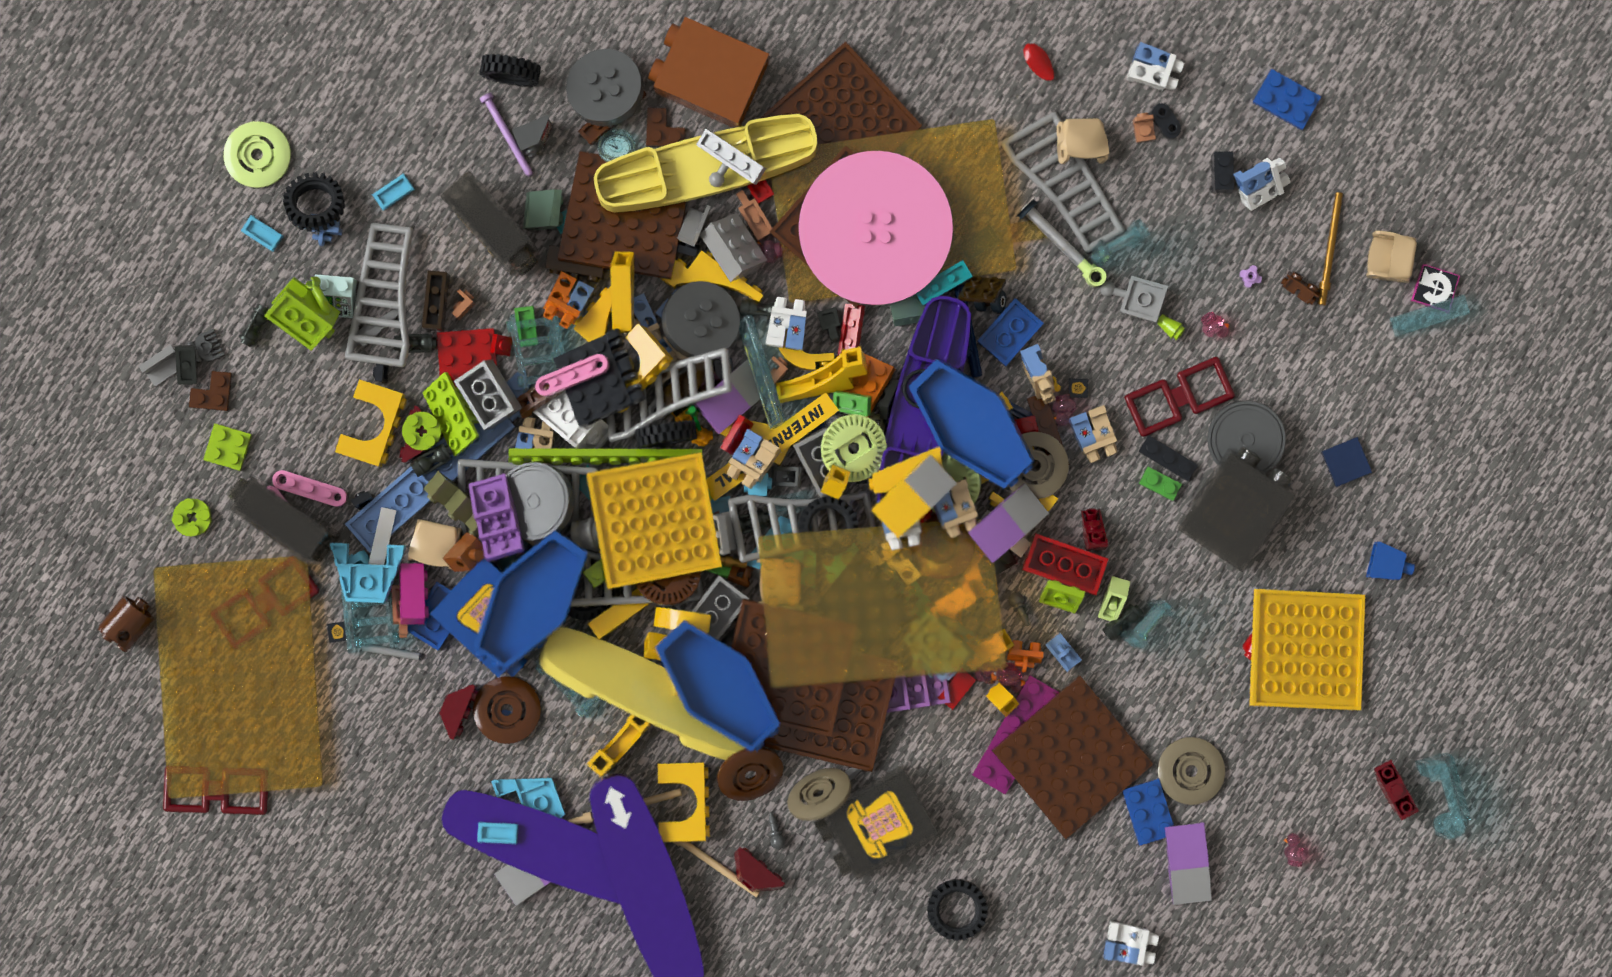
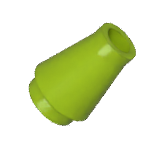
(1171, 327)

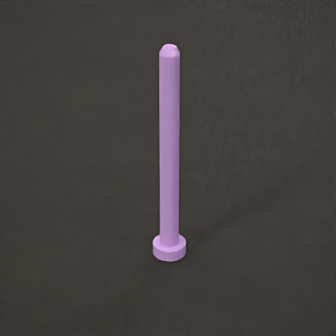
(487, 99)

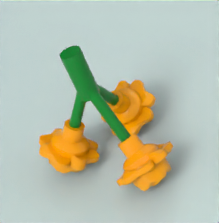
(703, 435)

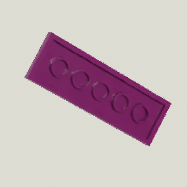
(1031, 699)

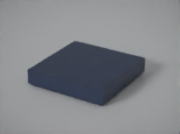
(1346, 462)

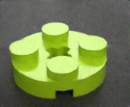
(428, 439)
(189, 506)

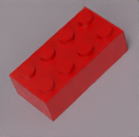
(1064, 564)

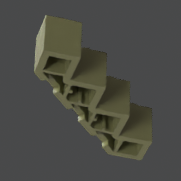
(456, 501)

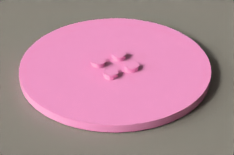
(875, 227)

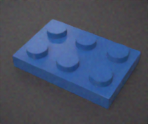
(1286, 99)
(1010, 332)
(432, 631)
(1148, 811)

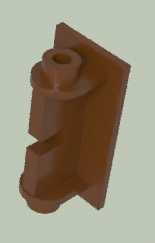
(1295, 282)

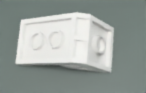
(561, 418)

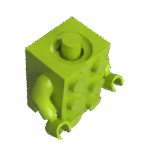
(304, 312)

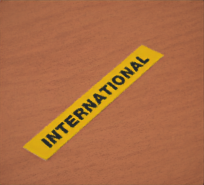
(782, 437)

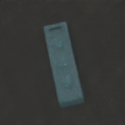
(1429, 315)

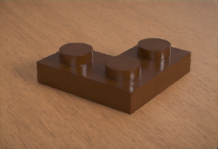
(657, 132)
(217, 397)

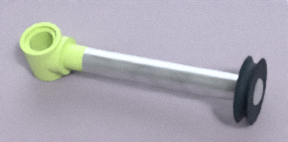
(1087, 269)

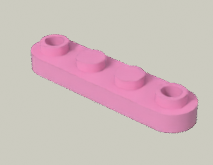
(572, 375)
(309, 488)

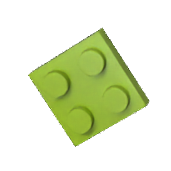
(227, 447)
(1061, 596)

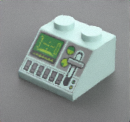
(340, 293)

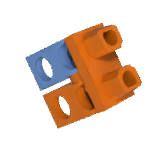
(564, 306)

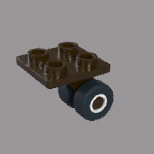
(985, 293)

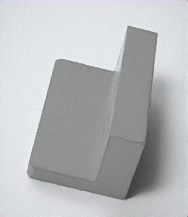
(692, 226)
(160, 365)
(724, 532)

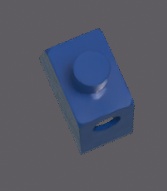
(1388, 563)

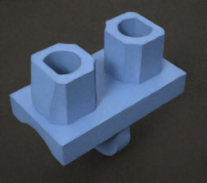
(321, 237)
(1063, 652)

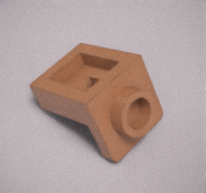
(1144, 127)
(464, 306)
(778, 373)

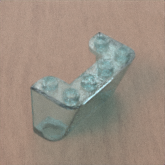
(1458, 818)

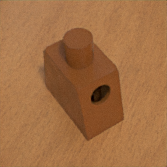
(467, 551)

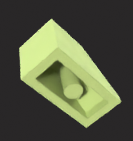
(1114, 599)

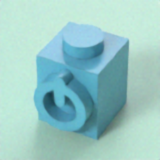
(760, 489)

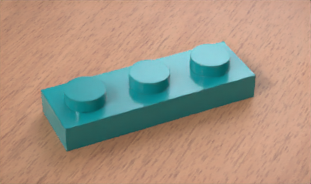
(944, 282)

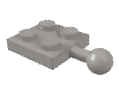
(1141, 299)

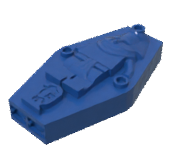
(972, 423)
(530, 601)
(717, 686)

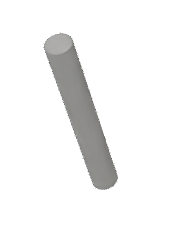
(391, 651)

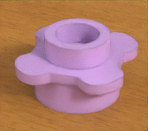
(1245, 276)

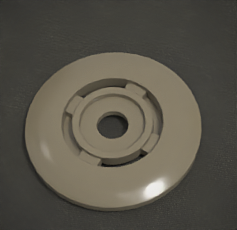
(1053, 467)
(1191, 752)
(826, 803)

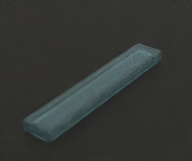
(761, 372)

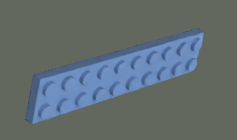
(407, 491)

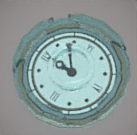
(615, 144)

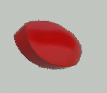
(1038, 61)

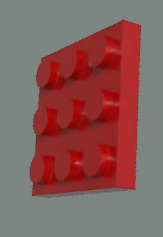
(463, 351)

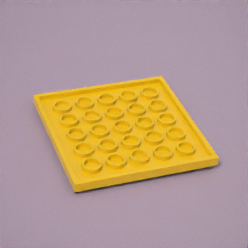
(654, 520)
(1307, 649)

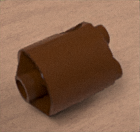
(126, 622)

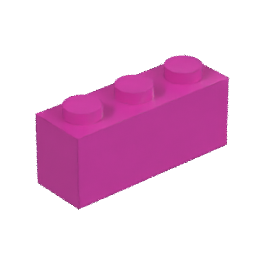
(413, 593)

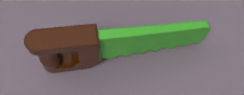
(730, 574)

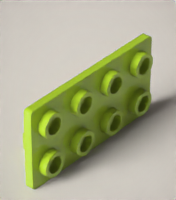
(452, 413)

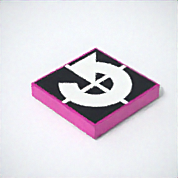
(1434, 286)

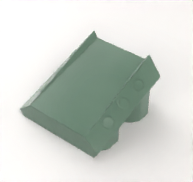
(543, 210)
(906, 311)

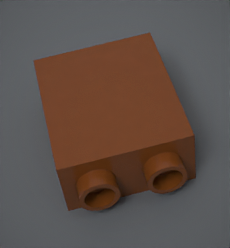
(709, 72)

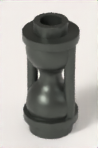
(752, 307)
(250, 334)
(426, 343)
(423, 464)
(745, 523)
(1116, 627)

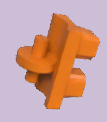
(1025, 658)

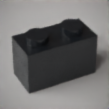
(1222, 172)

